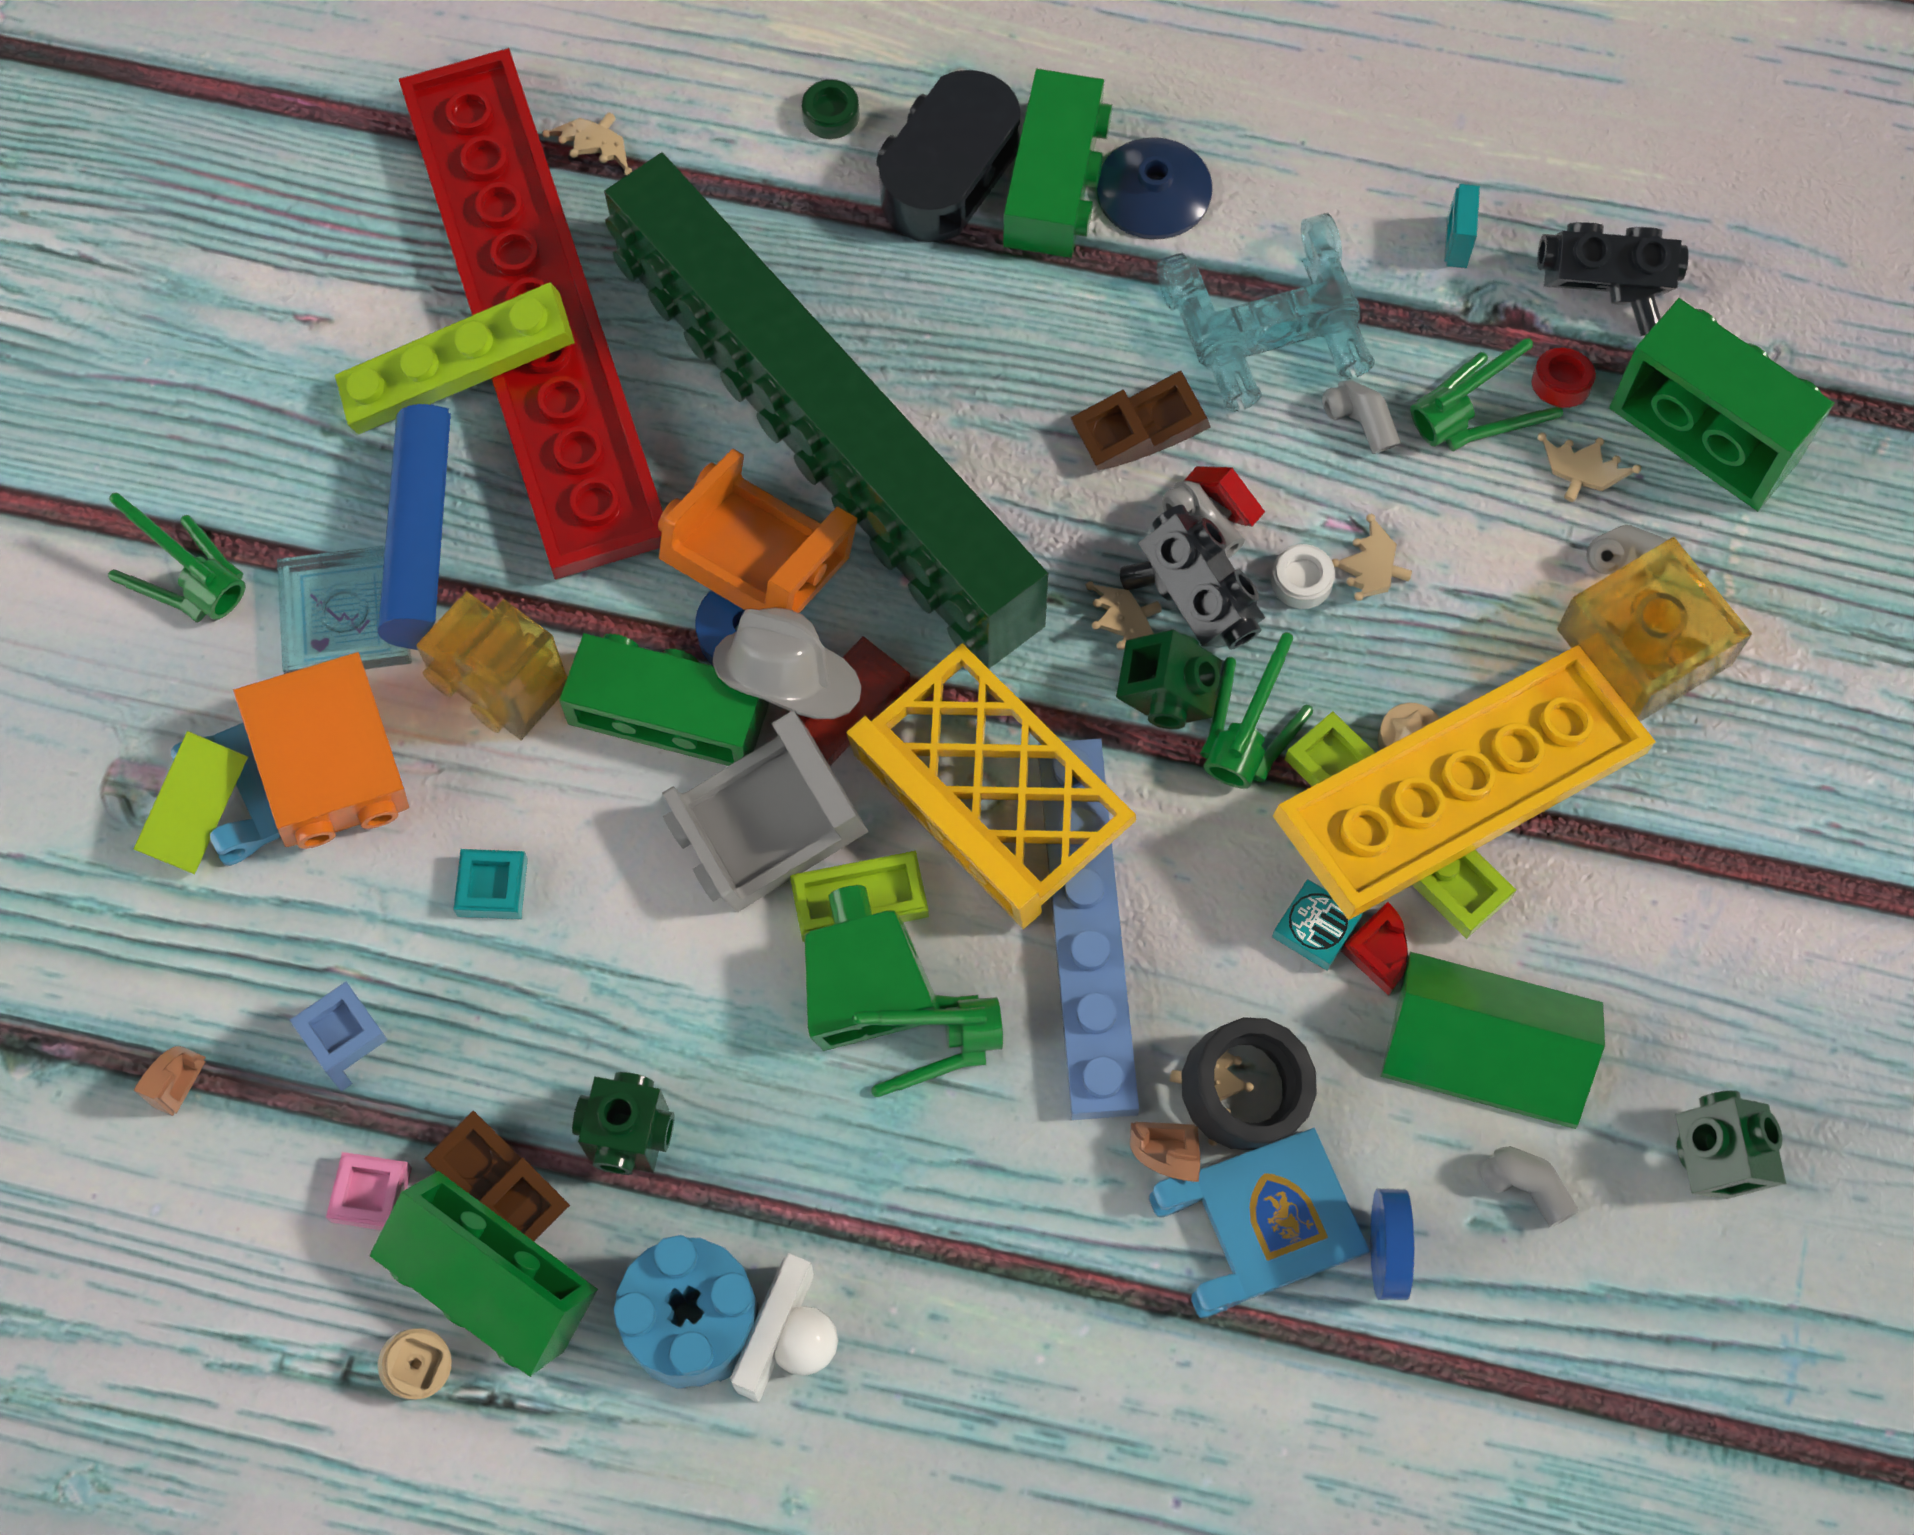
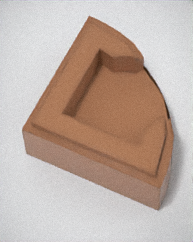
(170, 1079)
(1167, 1148)

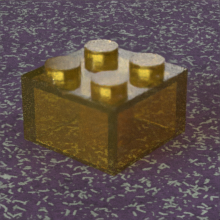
(1655, 628)

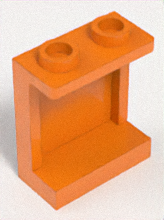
(751, 542)
(322, 751)

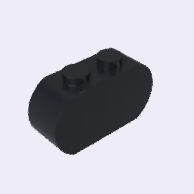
(948, 155)

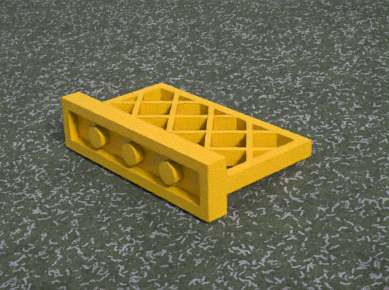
(951, 821)

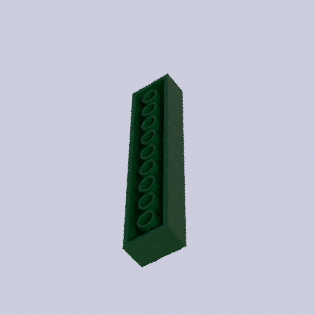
(827, 412)

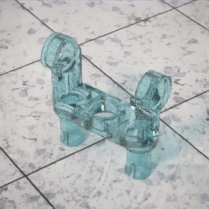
(1313, 311)

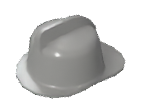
(784, 662)

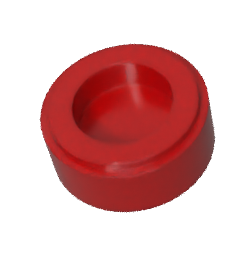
(1563, 377)

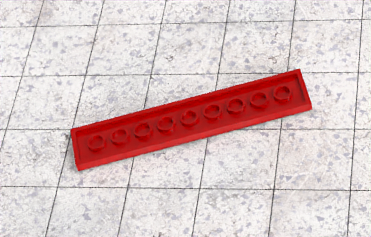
(507, 239)

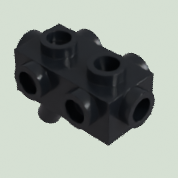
(1625, 265)
(1193, 570)

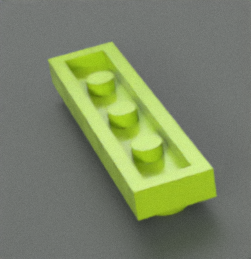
(454, 358)
(1463, 891)

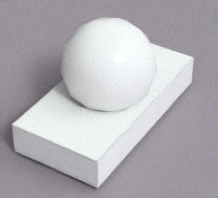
(785, 1333)

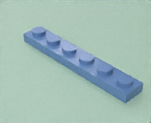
(1090, 957)

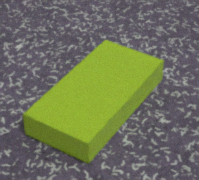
(190, 802)
(890, 880)

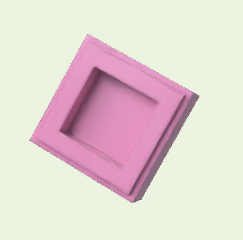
(366, 1190)

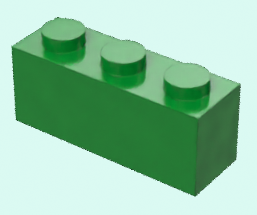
(1056, 163)
(659, 700)
(483, 1273)

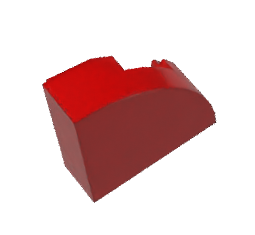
(1229, 491)
(1380, 948)

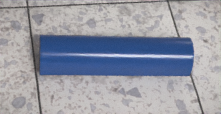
(414, 525)

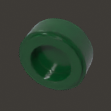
(830, 109)

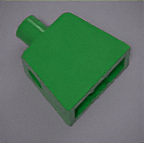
(861, 966)

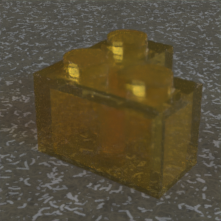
(494, 662)

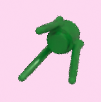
(1447, 409)
(208, 586)
(1237, 753)
(968, 1024)

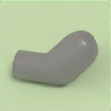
(1199, 503)
(1531, 1174)

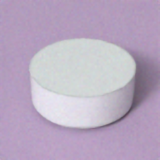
(1302, 576)

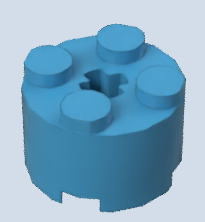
(662, 1280)

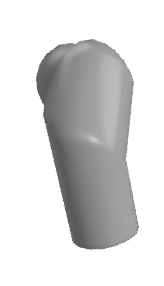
(1366, 407)
(1620, 547)

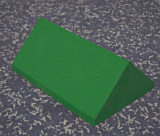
(1495, 1040)

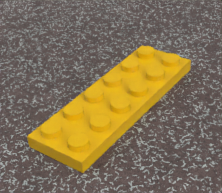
(1462, 781)

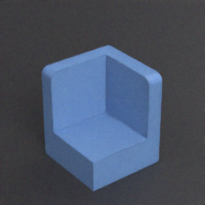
(338, 1032)

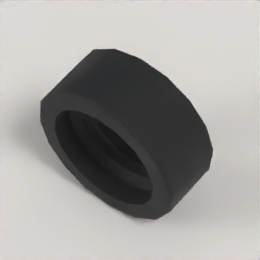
(1293, 1066)

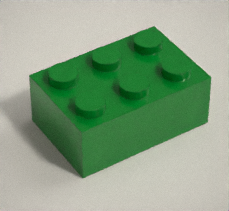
(1719, 403)

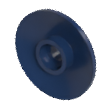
(1152, 206)

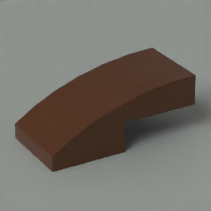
(1141, 425)
(497, 1176)

